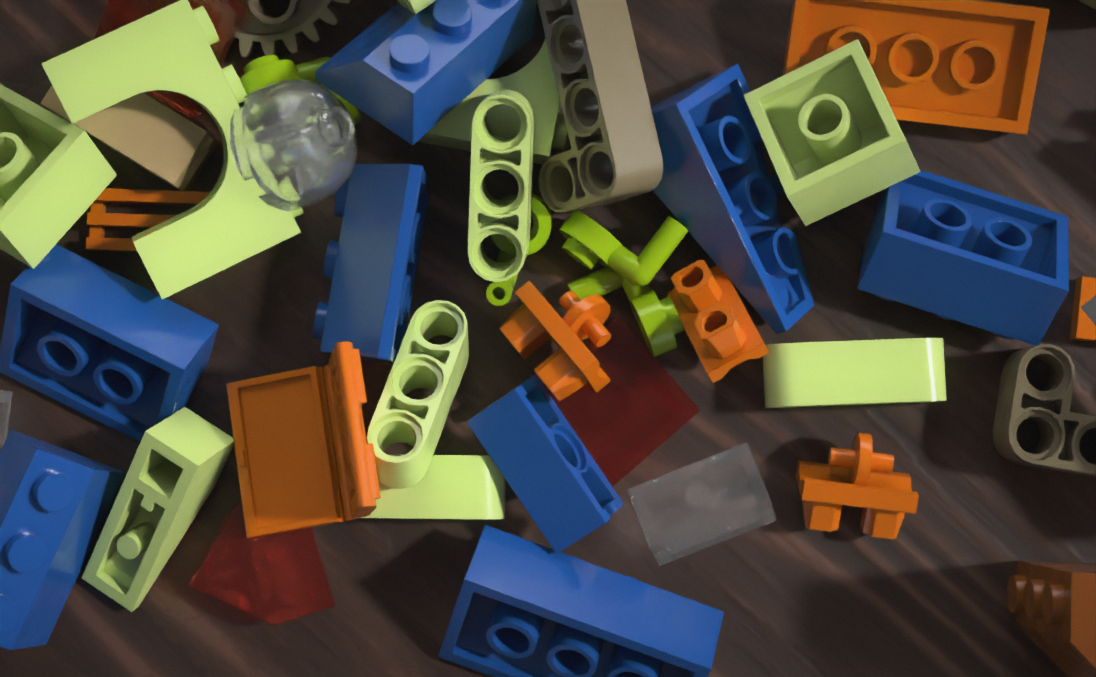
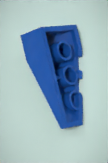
(726, 198)

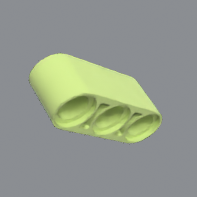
(492, 215)
(419, 366)
(854, 373)
(449, 490)

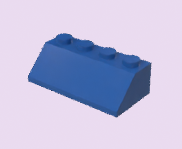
(564, 617)

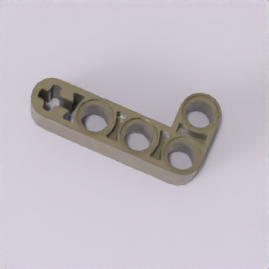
(603, 106)
(1047, 408)

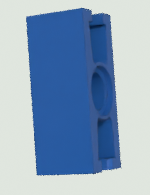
(546, 464)

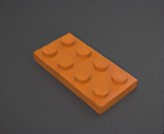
(934, 57)

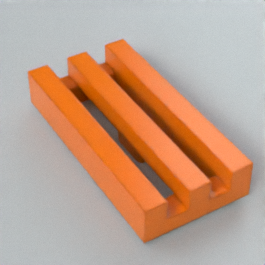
(98, 218)

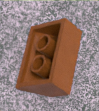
(1058, 611)

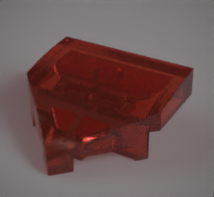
(266, 575)

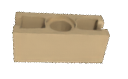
(148, 137)

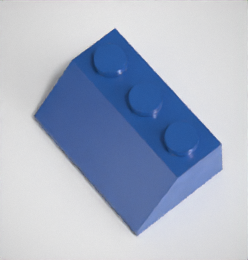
(423, 64)
(968, 256)
(374, 260)
(103, 343)
(47, 526)

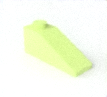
(156, 504)

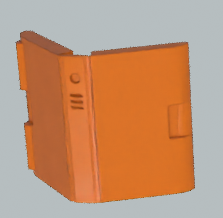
(303, 446)

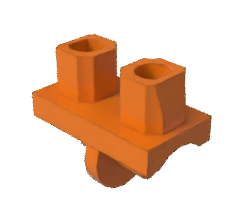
(715, 319)
(573, 362)
(859, 480)

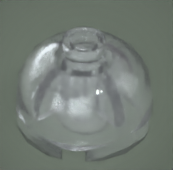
(294, 142)

